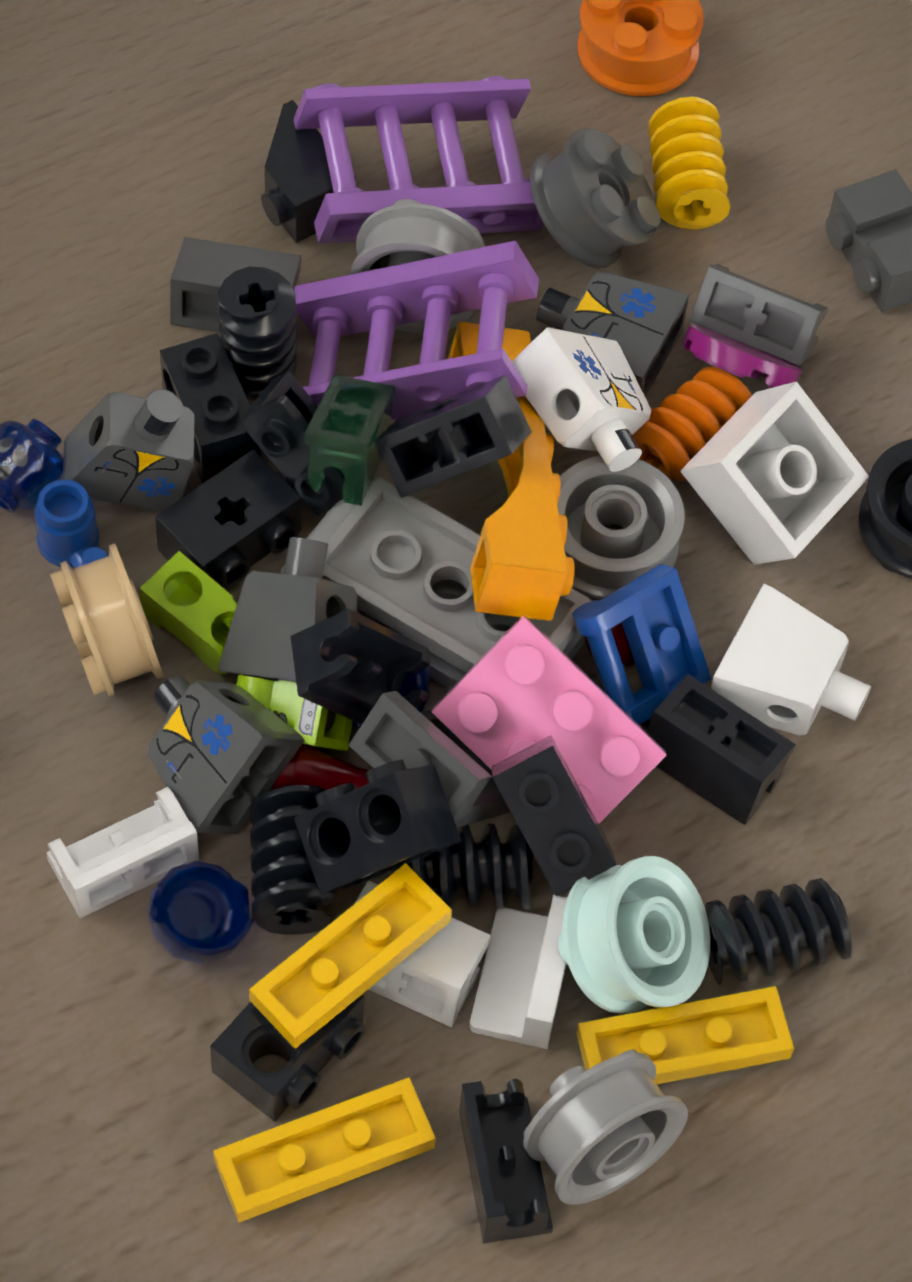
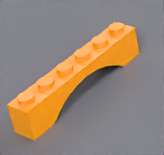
(521, 548)

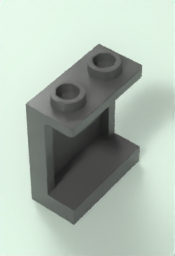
(400, 732)

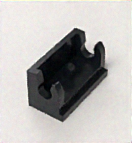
(352, 662)
(718, 748)
(503, 1175)

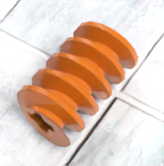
(689, 420)

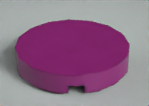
(738, 357)

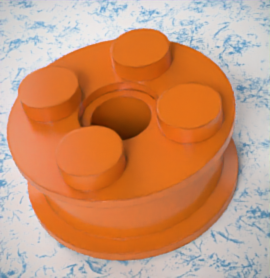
(640, 43)

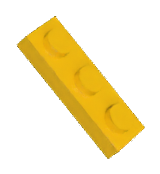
(350, 955)
(695, 1035)
(324, 1149)

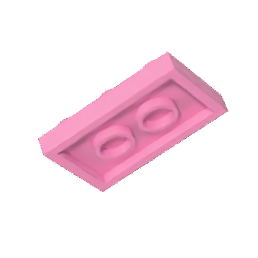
(535, 691)

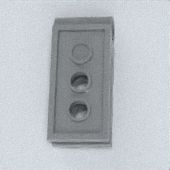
(417, 579)

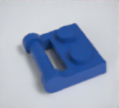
(658, 635)

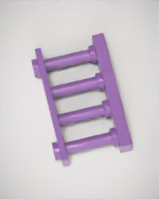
(486, 207)
(417, 292)

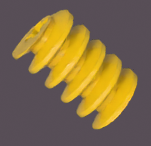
(688, 163)

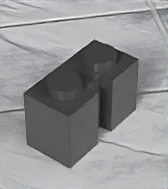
(875, 234)

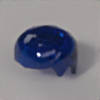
(199, 912)

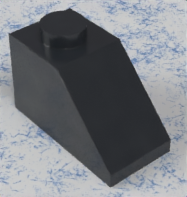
(295, 176)

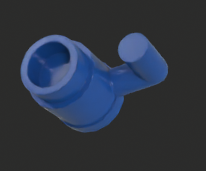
(67, 525)

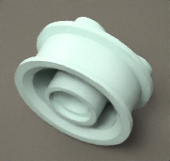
(636, 936)

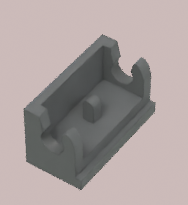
(205, 266)
(757, 315)

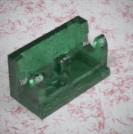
(346, 431)

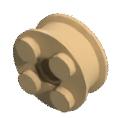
(106, 622)

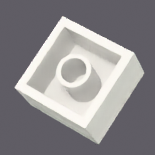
(775, 474)

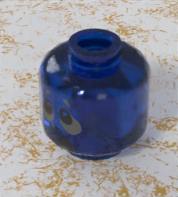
(27, 463)

